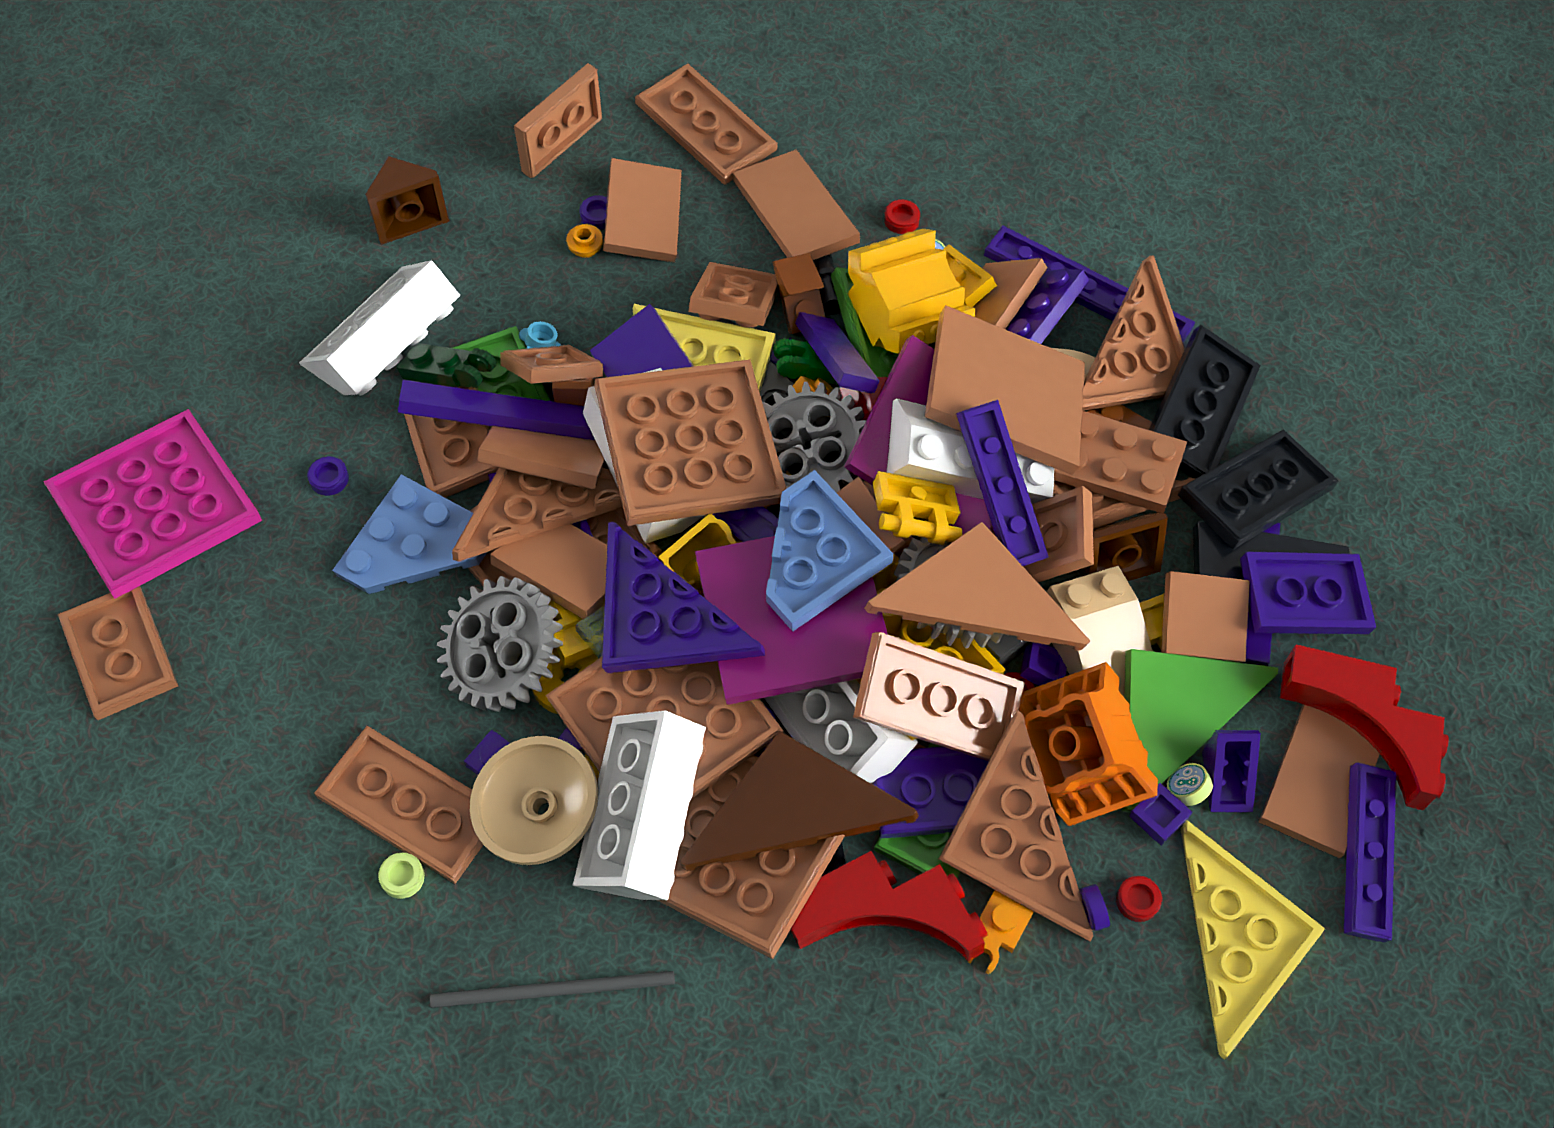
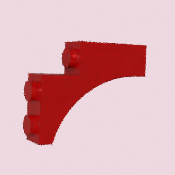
(1367, 701)
(863, 896)

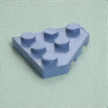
(406, 539)
(819, 552)

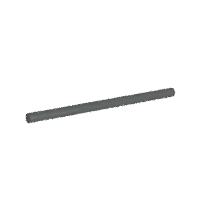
(552, 989)

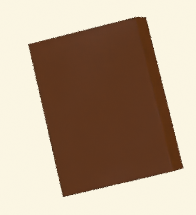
(405, 200)
(1131, 544)

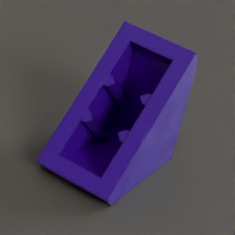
(1232, 765)

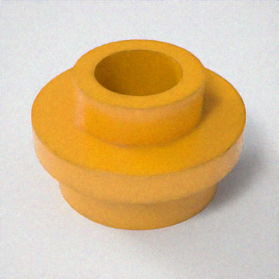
(586, 247)

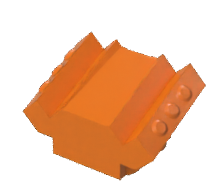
(1087, 745)

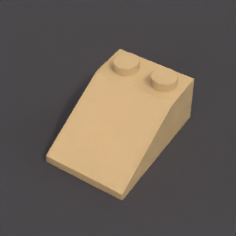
(1107, 614)

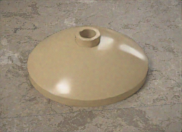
(517, 784)

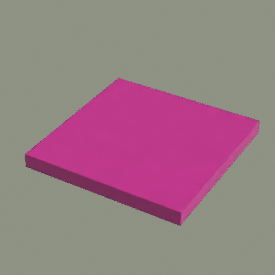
(152, 502)

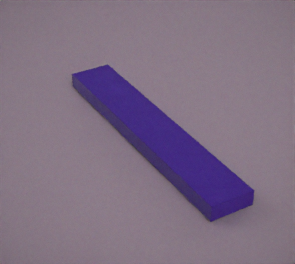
(1098, 295)
(493, 409)

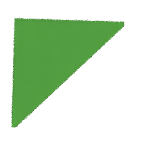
(1183, 701)

